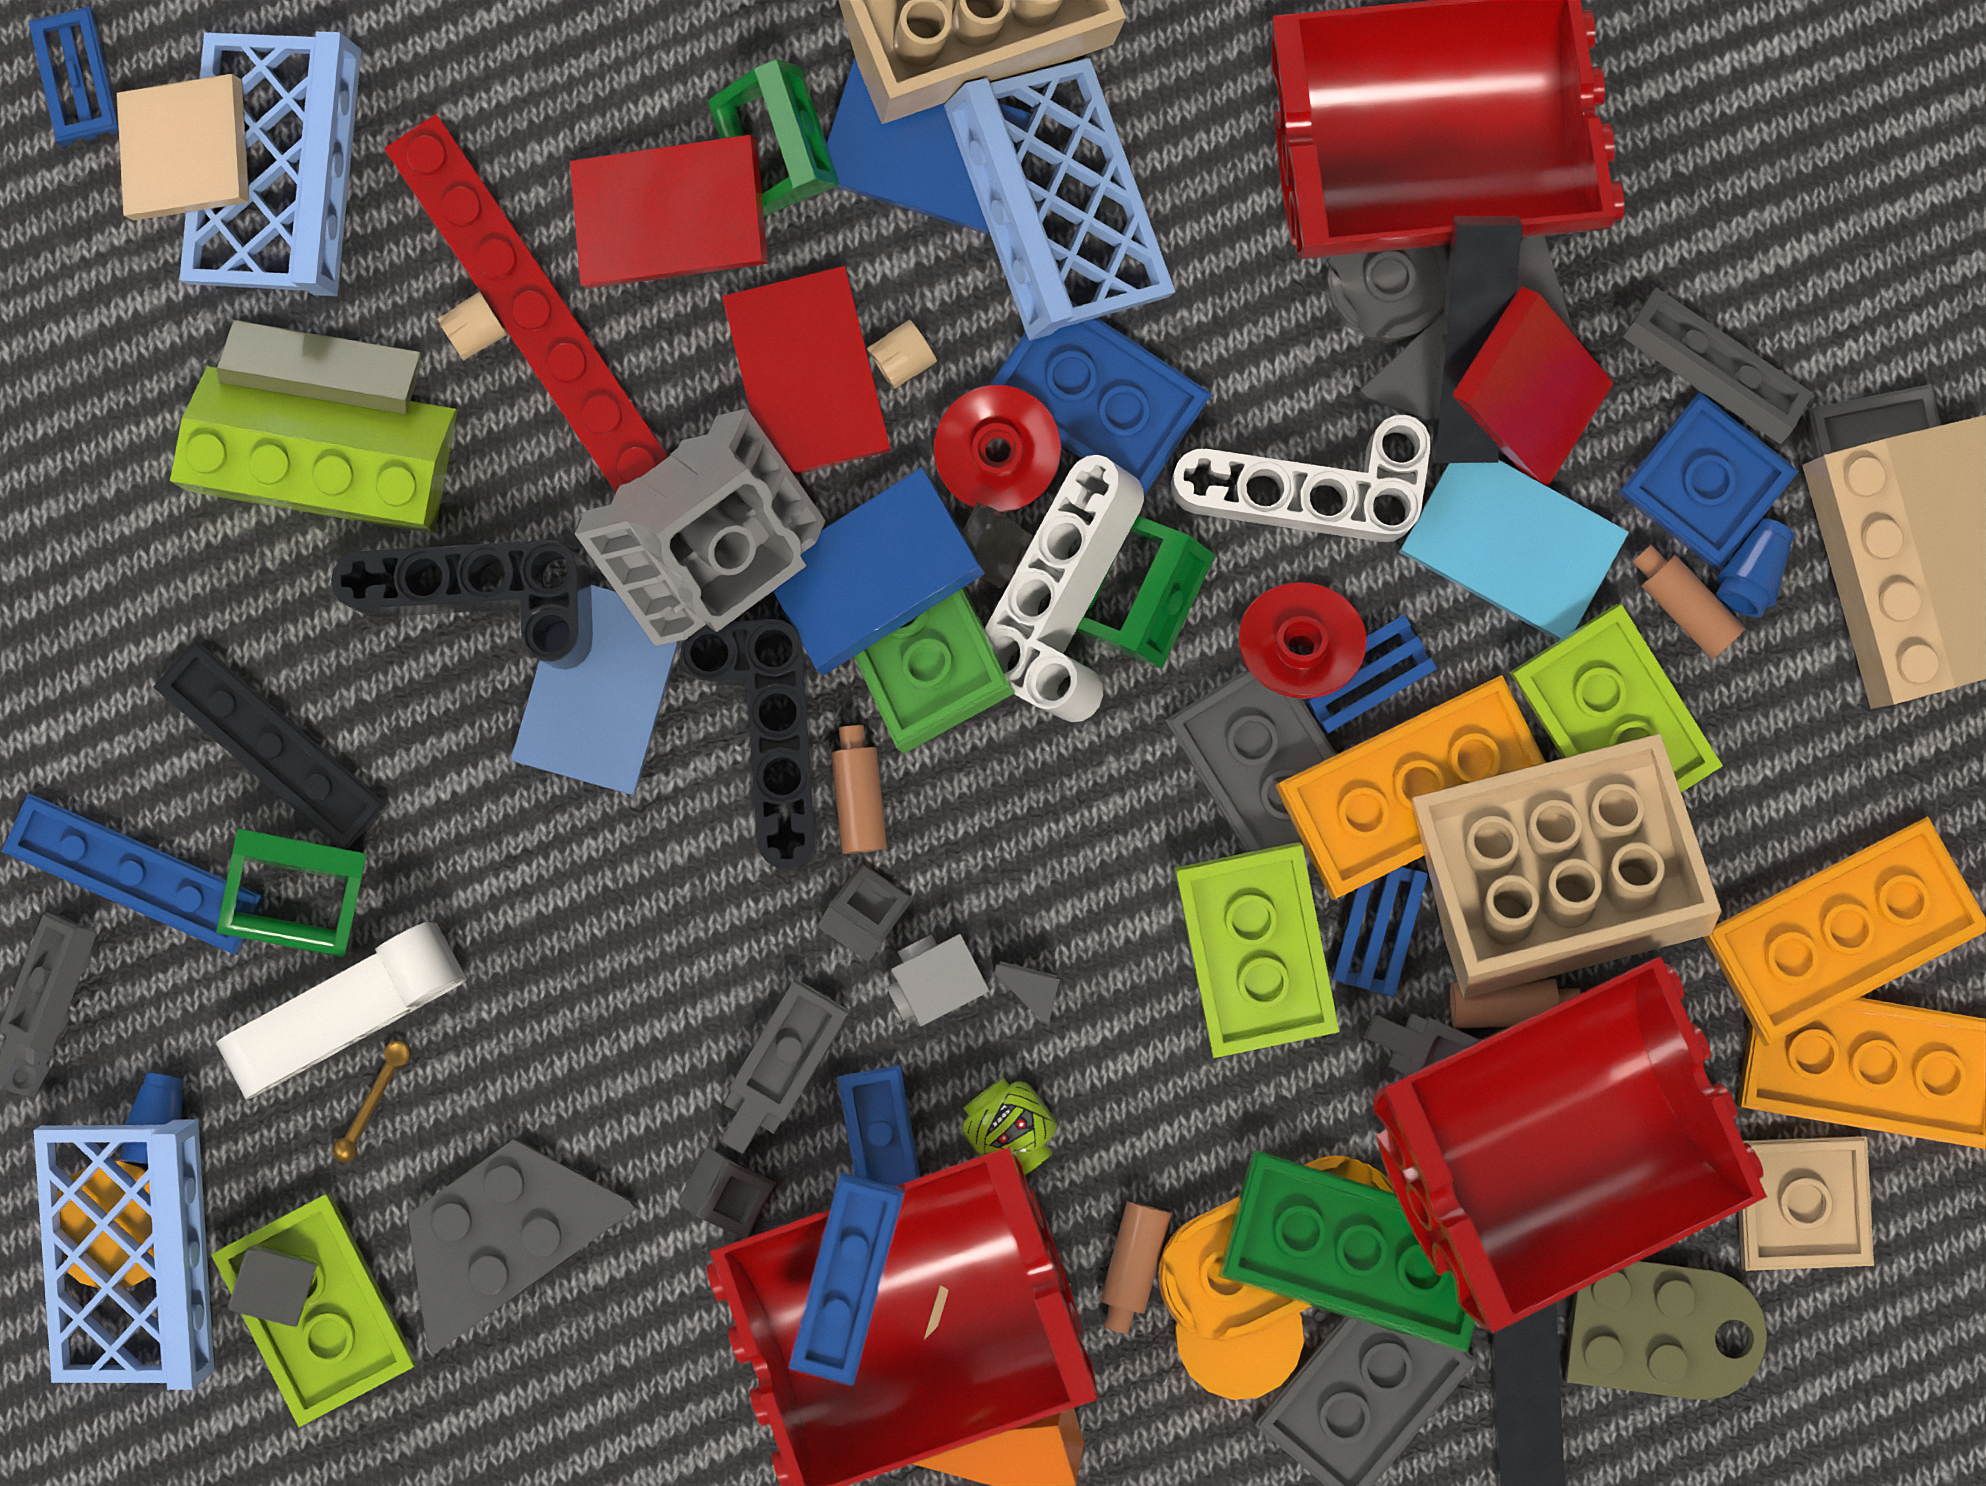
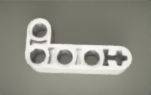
(1297, 480)
(1071, 585)
(342, 1009)

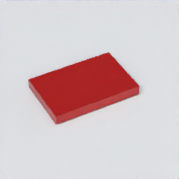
(668, 212)
(807, 370)
(1533, 387)

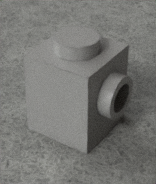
(935, 979)

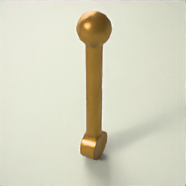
(396, 1054)

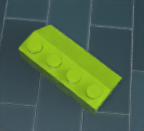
(315, 454)

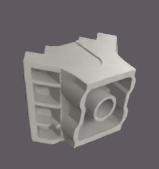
(703, 531)

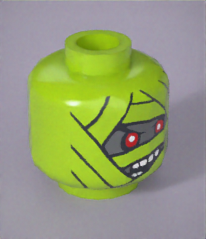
(1013, 1118)

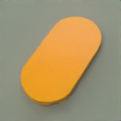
(1219, 1307)

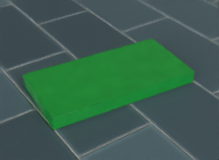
(1340, 1252)

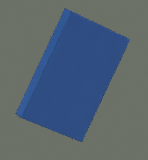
(906, 160)
(1107, 395)
(877, 571)

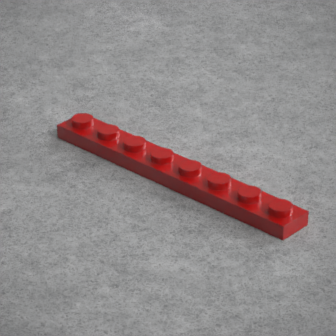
(526, 302)

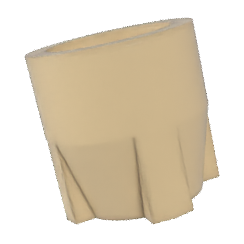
(471, 326)
(902, 354)

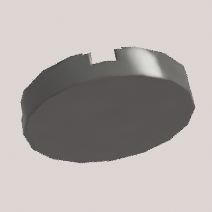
(1389, 292)

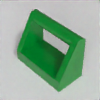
(794, 125)
(1163, 597)
(299, 857)

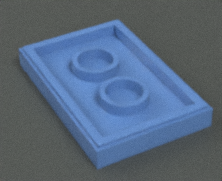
(603, 713)

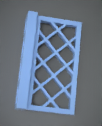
(322, 171)
(1009, 197)
(177, 1262)

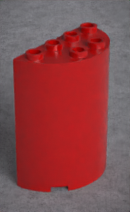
(1437, 116)
(1566, 1147)
(994, 1362)

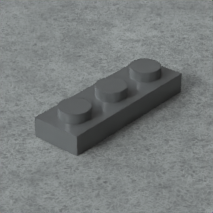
(1718, 365)

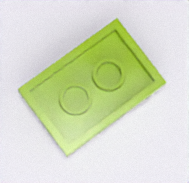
(1610, 690)
(1256, 949)
(346, 1327)

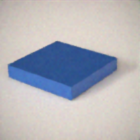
(1708, 481)

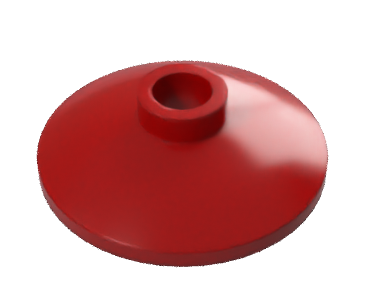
(990, 415)
(1306, 617)

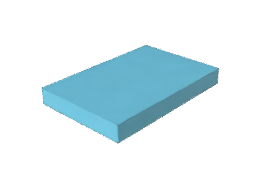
(1514, 544)

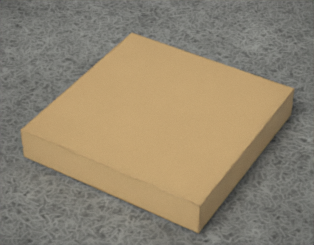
(182, 147)
(1813, 1206)

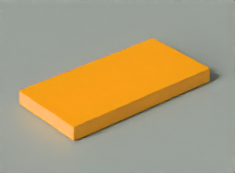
(1358, 804)
(1846, 931)
(1876, 1071)

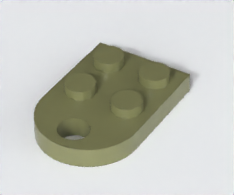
(1657, 1331)

